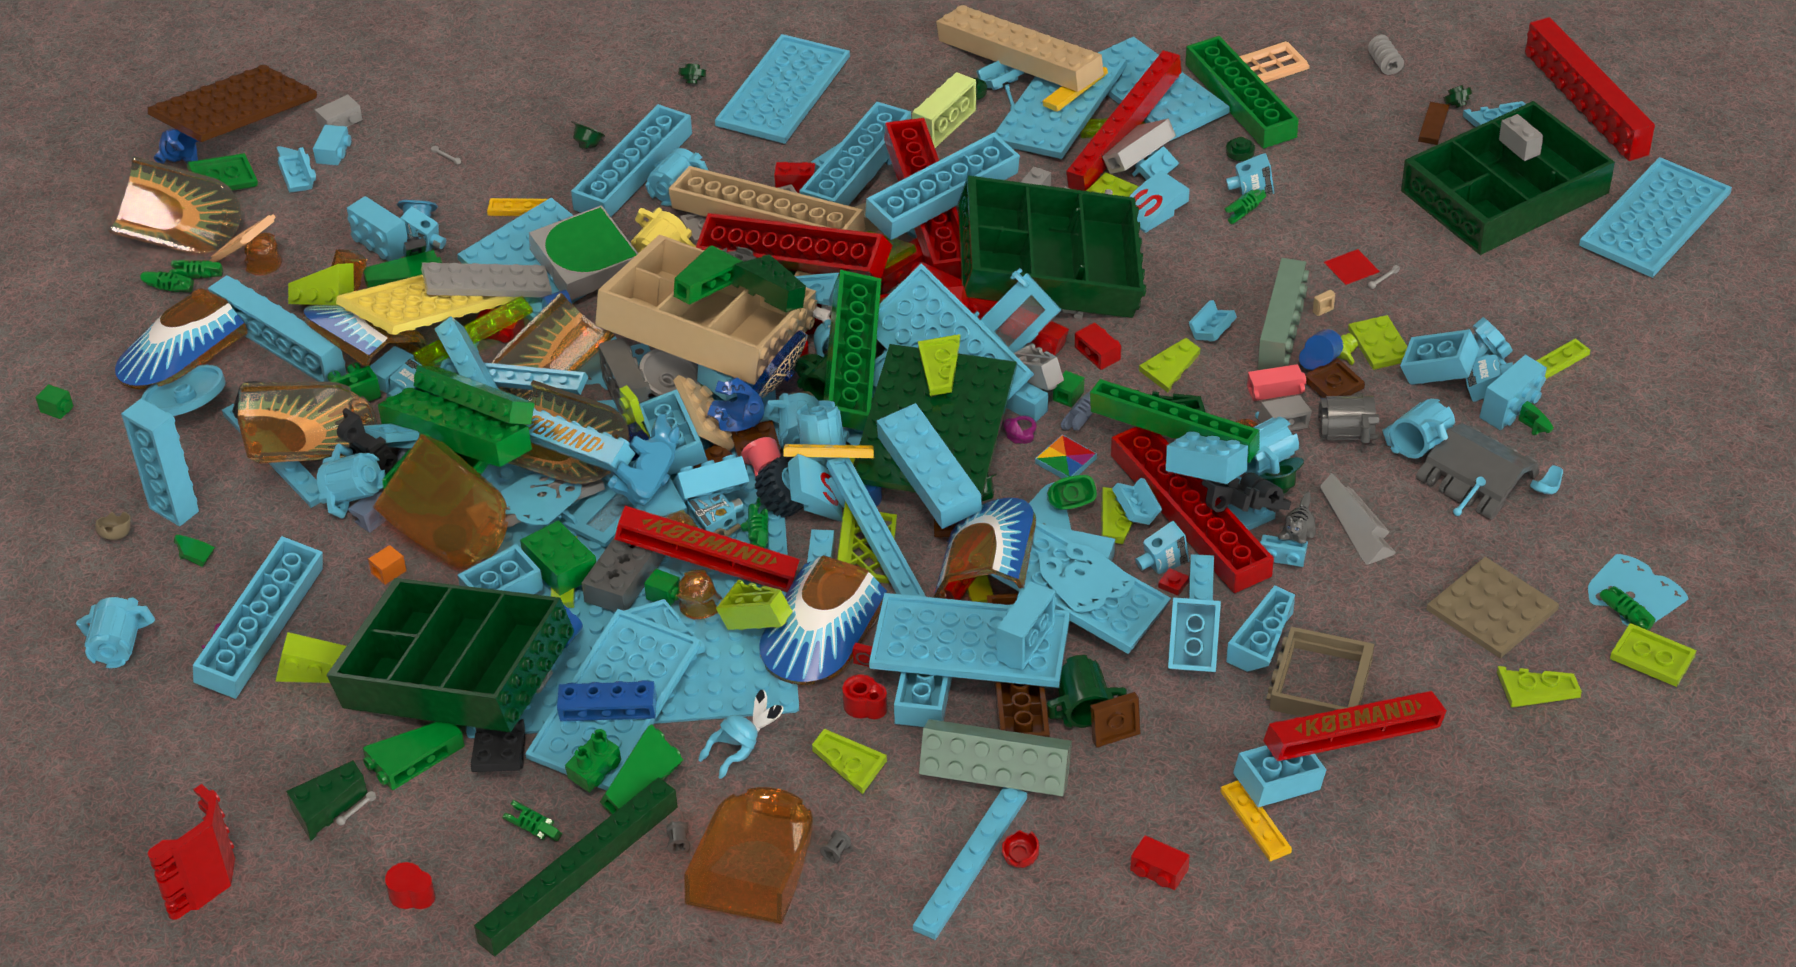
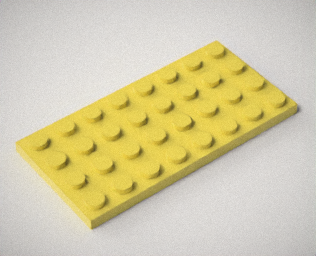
(406, 305)

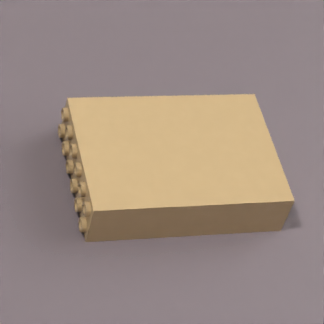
(721, 331)

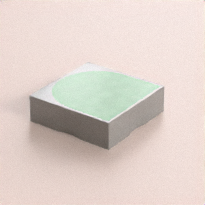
(582, 251)

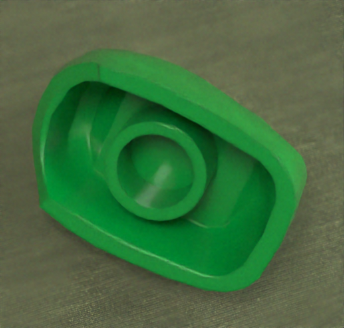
(1072, 492)

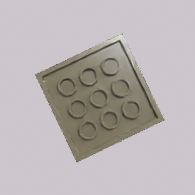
(1492, 607)

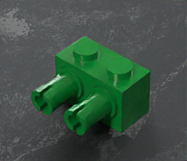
(361, 381)
(593, 761)

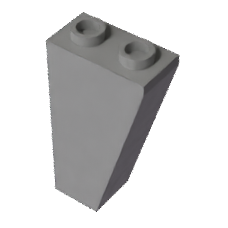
(1138, 144)

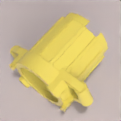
(659, 223)

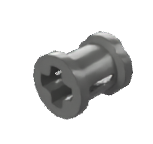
(677, 837)
(835, 846)

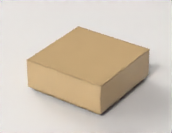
(1324, 302)

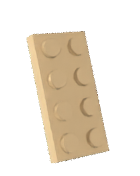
(697, 403)

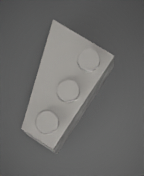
(1043, 365)

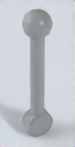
(435, 149)
(1372, 284)
(370, 796)

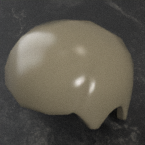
(113, 526)

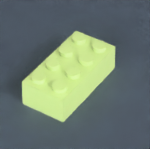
(948, 107)

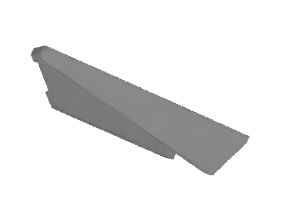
(1358, 521)

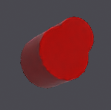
(864, 697)
(409, 886)

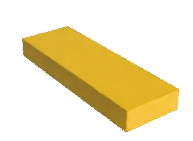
(511, 206)

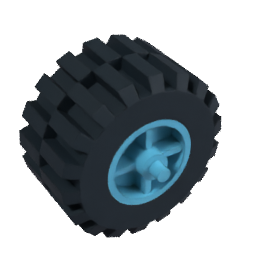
(774, 488)

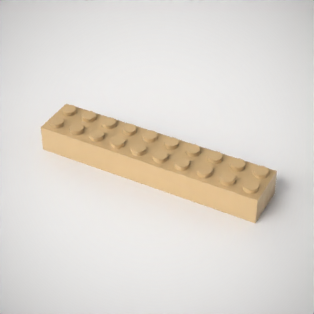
(1020, 48)
(716, 193)

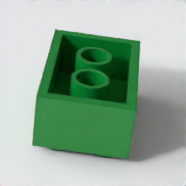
(559, 556)

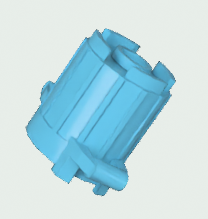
(669, 170)
(786, 415)
(821, 426)
(1420, 429)
(1275, 446)
(348, 479)
(113, 629)

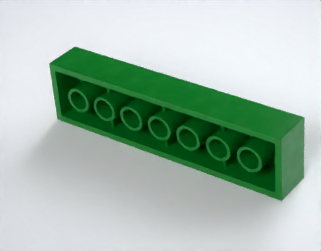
(1240, 88)
(852, 346)
(457, 426)

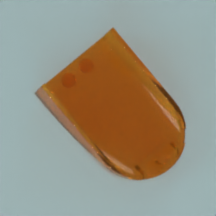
(444, 505)
(751, 855)

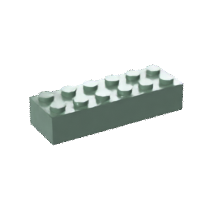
(1283, 314)
(995, 757)

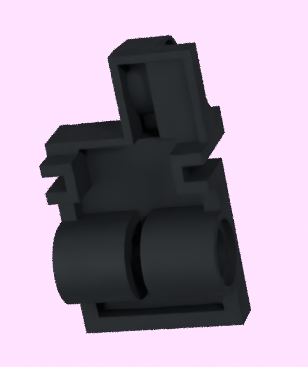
(353, 432)
(1251, 492)
(498, 749)

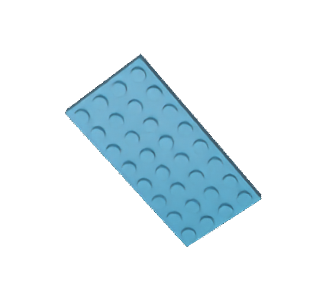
(782, 88)
(1184, 103)
(1051, 132)
(1655, 217)
(927, 310)
(1120, 619)
(959, 641)
(626, 652)

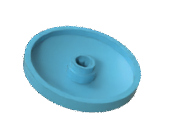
(187, 392)

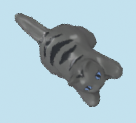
(1299, 522)

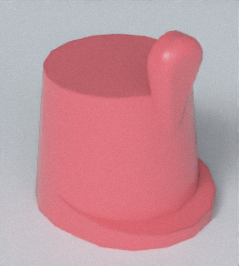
(760, 453)

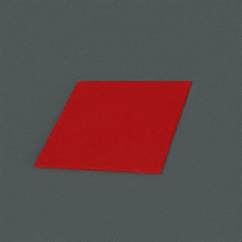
(1351, 267)

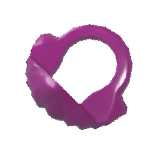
(1015, 433)

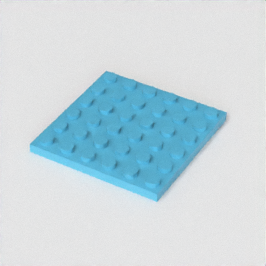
(511, 244)

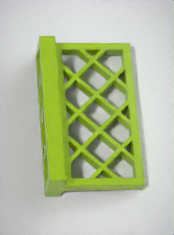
(847, 537)

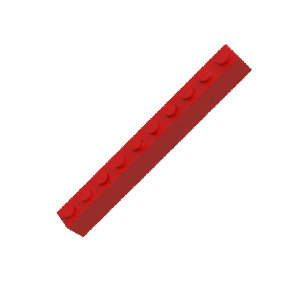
(1124, 119)

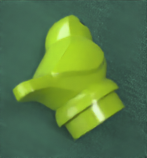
(1349, 346)

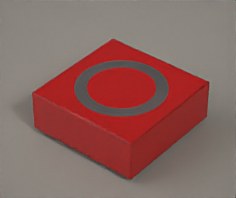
(861, 654)

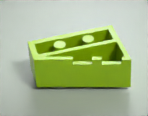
(322, 286)
(753, 607)
(307, 659)

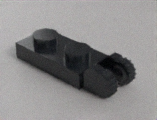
(414, 246)

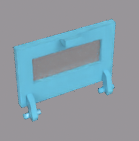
(1020, 313)
(598, 515)

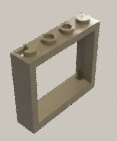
(1322, 644)

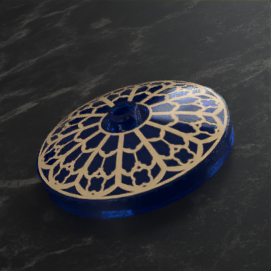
(781, 366)

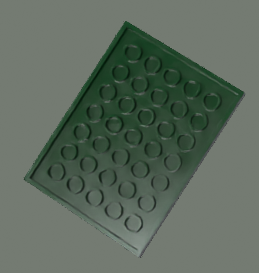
(964, 418)

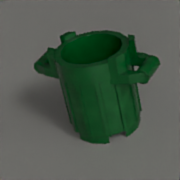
(812, 377)
(1080, 687)

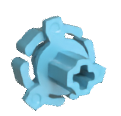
(1490, 340)

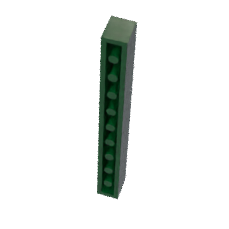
(575, 867)

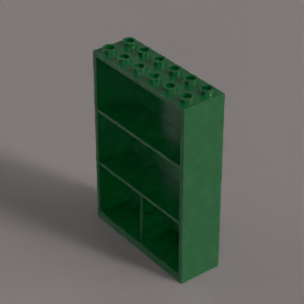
(1494, 195)
(1068, 241)
(451, 654)

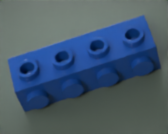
(607, 701)

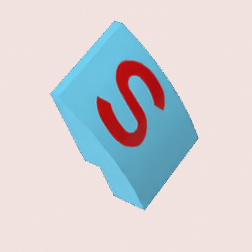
(1158, 200)
(811, 487)

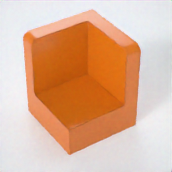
(387, 564)

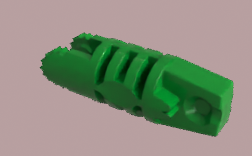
(1244, 204)
(197, 268)
(168, 281)
(757, 526)
(1627, 607)
(533, 822)

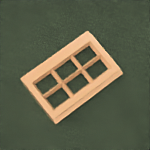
(1283, 71)
(242, 238)

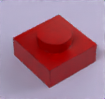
(1173, 581)

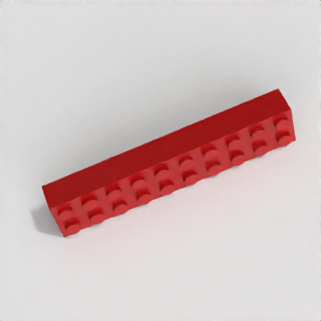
(1589, 89)
(911, 151)
(799, 245)
(1237, 554)

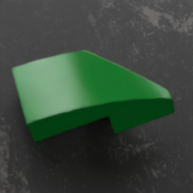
(1535, 419)
(193, 549)

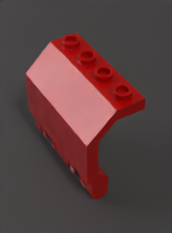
(196, 864)

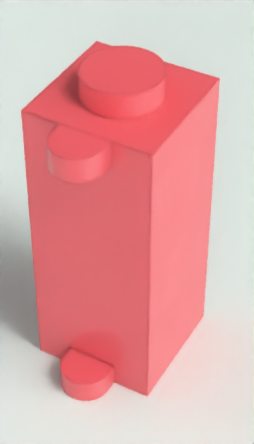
(1276, 382)

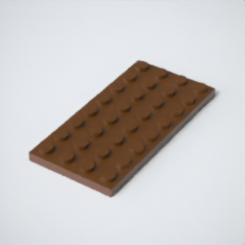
(232, 103)

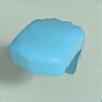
(1550, 482)

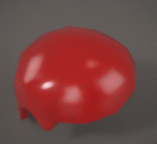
(1020, 849)

